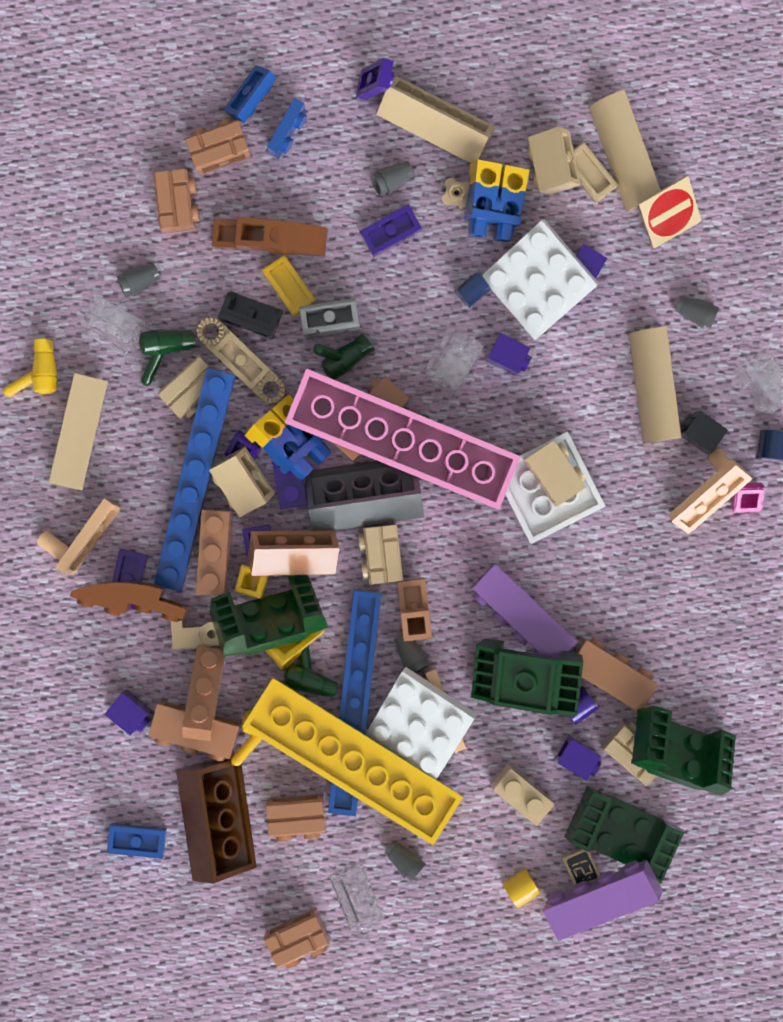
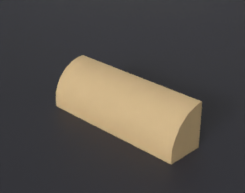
(435, 120)
(624, 149)
(655, 385)
(78, 431)

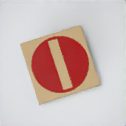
(669, 212)

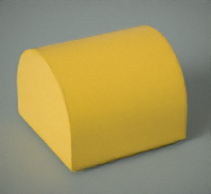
(250, 585)
(521, 888)

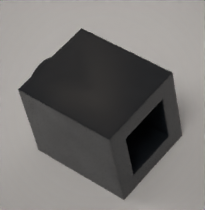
(702, 431)

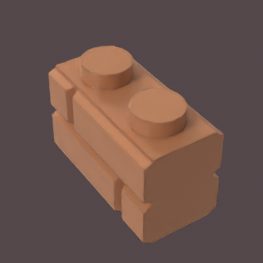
(217, 146)
(175, 200)
(296, 817)
(297, 939)

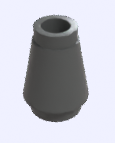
(392, 177)
(137, 279)
(697, 311)
(411, 654)
(405, 860)

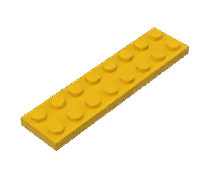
(352, 761)

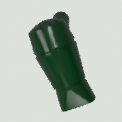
(160, 342)
(342, 360)
(306, 680)

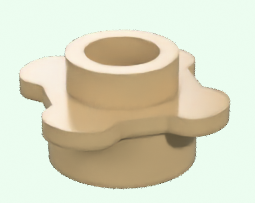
(450, 198)

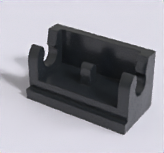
(250, 315)

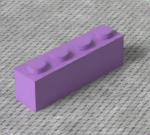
(522, 613)
(602, 899)

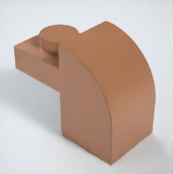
(414, 609)

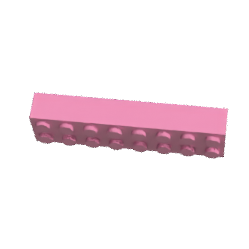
(402, 439)

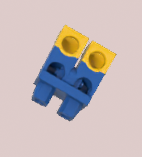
(495, 199)
(285, 443)

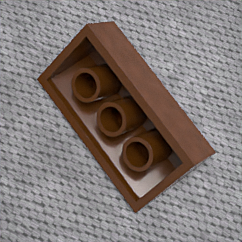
(216, 820)

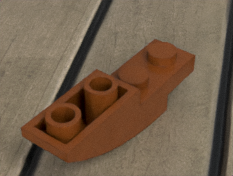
(269, 236)
(120, 595)

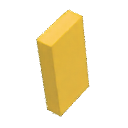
(288, 285)

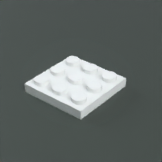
(539, 279)
(533, 507)
(421, 723)

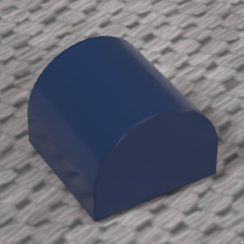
(472, 289)
(770, 445)

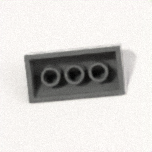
(361, 496)

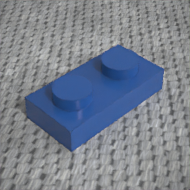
(250, 93)
(281, 140)
(136, 840)

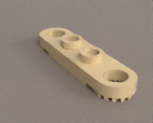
(241, 360)

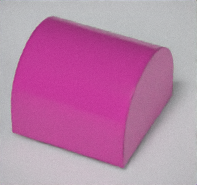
(748, 498)

